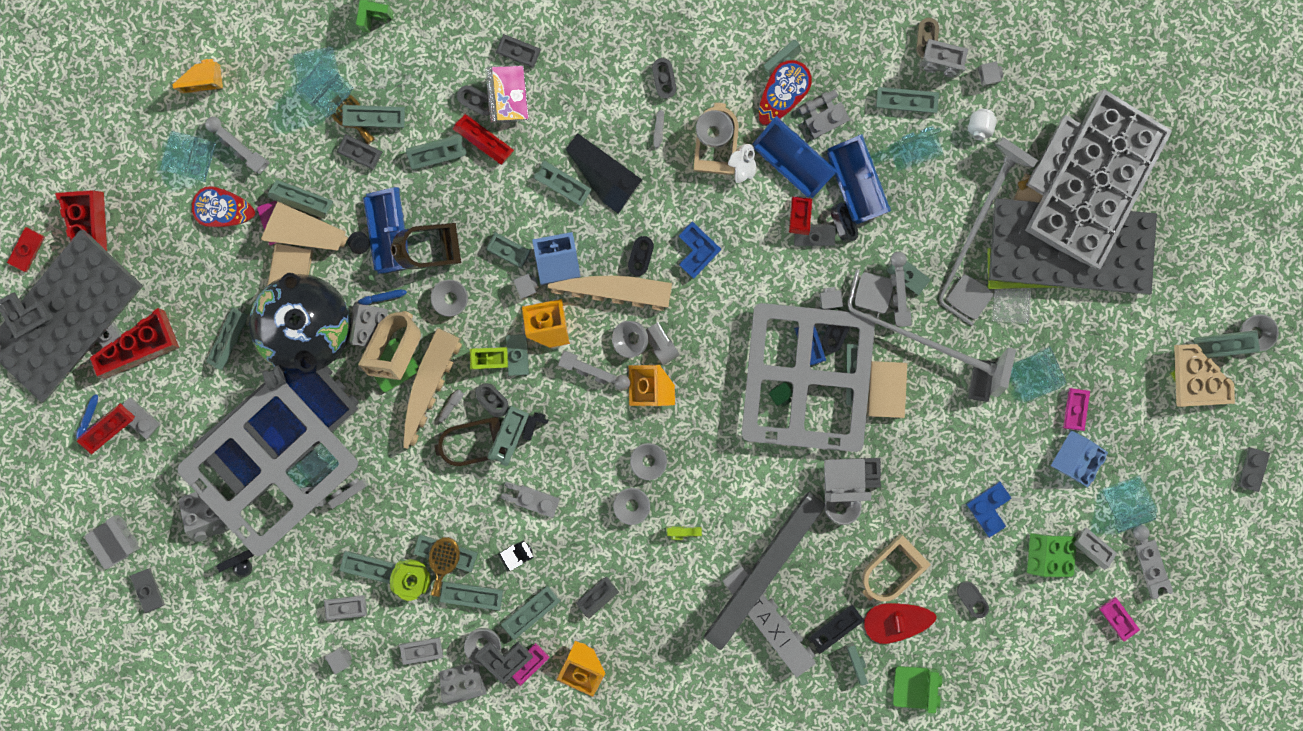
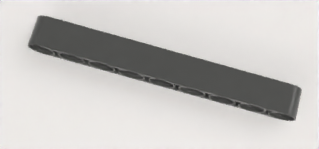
(764, 571)

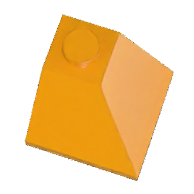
(200, 78)
(546, 323)
(650, 386)
(582, 669)

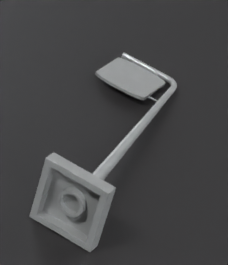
(875, 294)
(969, 294)

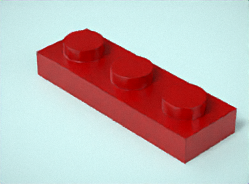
(483, 139)
(105, 428)

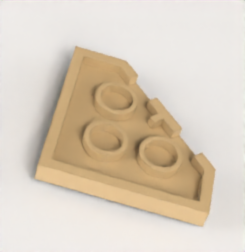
(1200, 379)

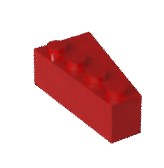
(84, 212)
(142, 343)

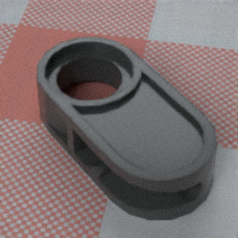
(970, 596)

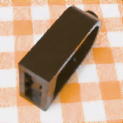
(448, 241)
(494, 424)

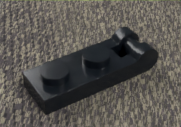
(836, 628)

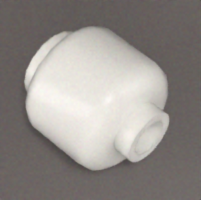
(982, 124)

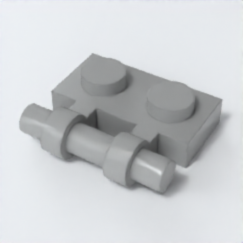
(827, 119)

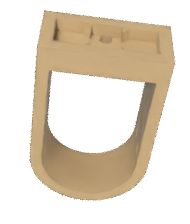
(714, 166)
(395, 369)
(911, 552)

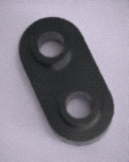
(846, 228)
(641, 256)
(835, 333)

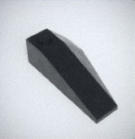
(606, 176)

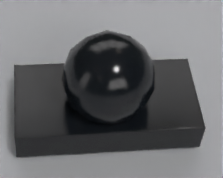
(241, 565)

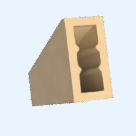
(298, 228)

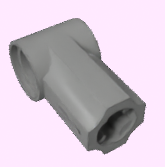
(662, 345)

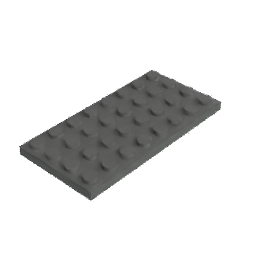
(1028, 260)
(83, 296)

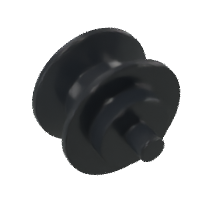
(358, 242)

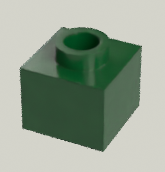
(781, 394)

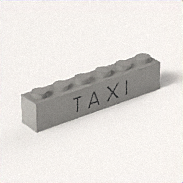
(774, 627)

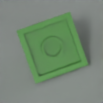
(370, 9)

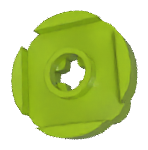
(402, 571)

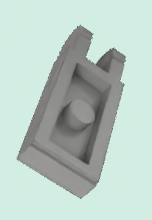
(532, 499)

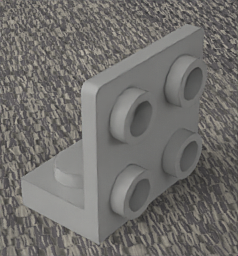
(845, 480)

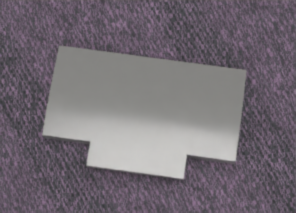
(1094, 177)

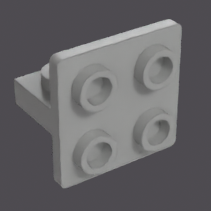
(944, 58)
(364, 323)
(461, 683)

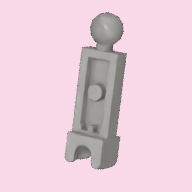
(254, 160)
(902, 314)
(570, 360)
(1151, 562)

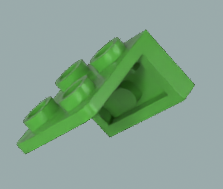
(387, 384)
(1051, 555)
(917, 688)

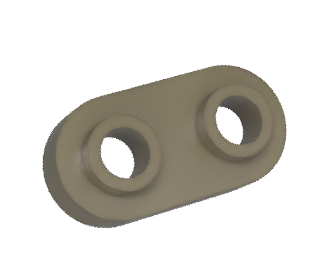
(923, 36)

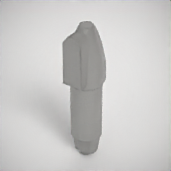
(658, 134)
(452, 401)

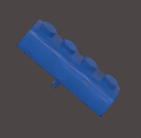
(793, 158)
(858, 180)
(384, 221)

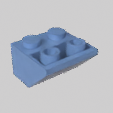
(556, 258)
(1079, 458)

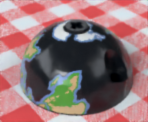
(319, 333)

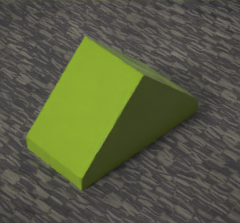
(488, 358)

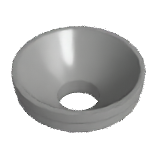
(717, 120)
(438, 297)
(1268, 328)
(622, 342)
(640, 469)
(852, 512)
(631, 517)
(470, 643)

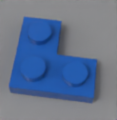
(703, 249)
(984, 508)

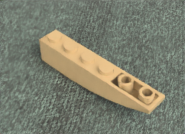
(619, 289)
(428, 381)

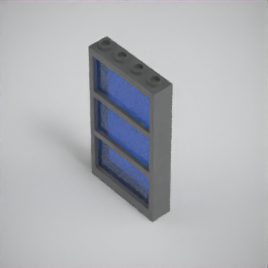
(278, 427)

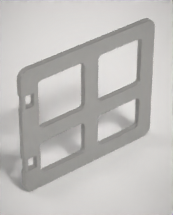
(802, 376)
(271, 469)

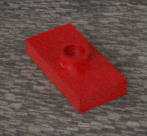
(800, 215)
(26, 249)

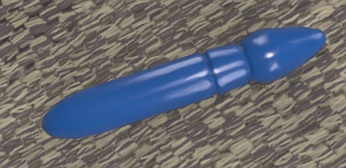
(382, 297)
(88, 415)

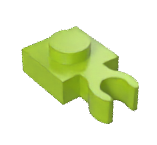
(678, 532)

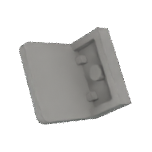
(199, 518)
(112, 542)

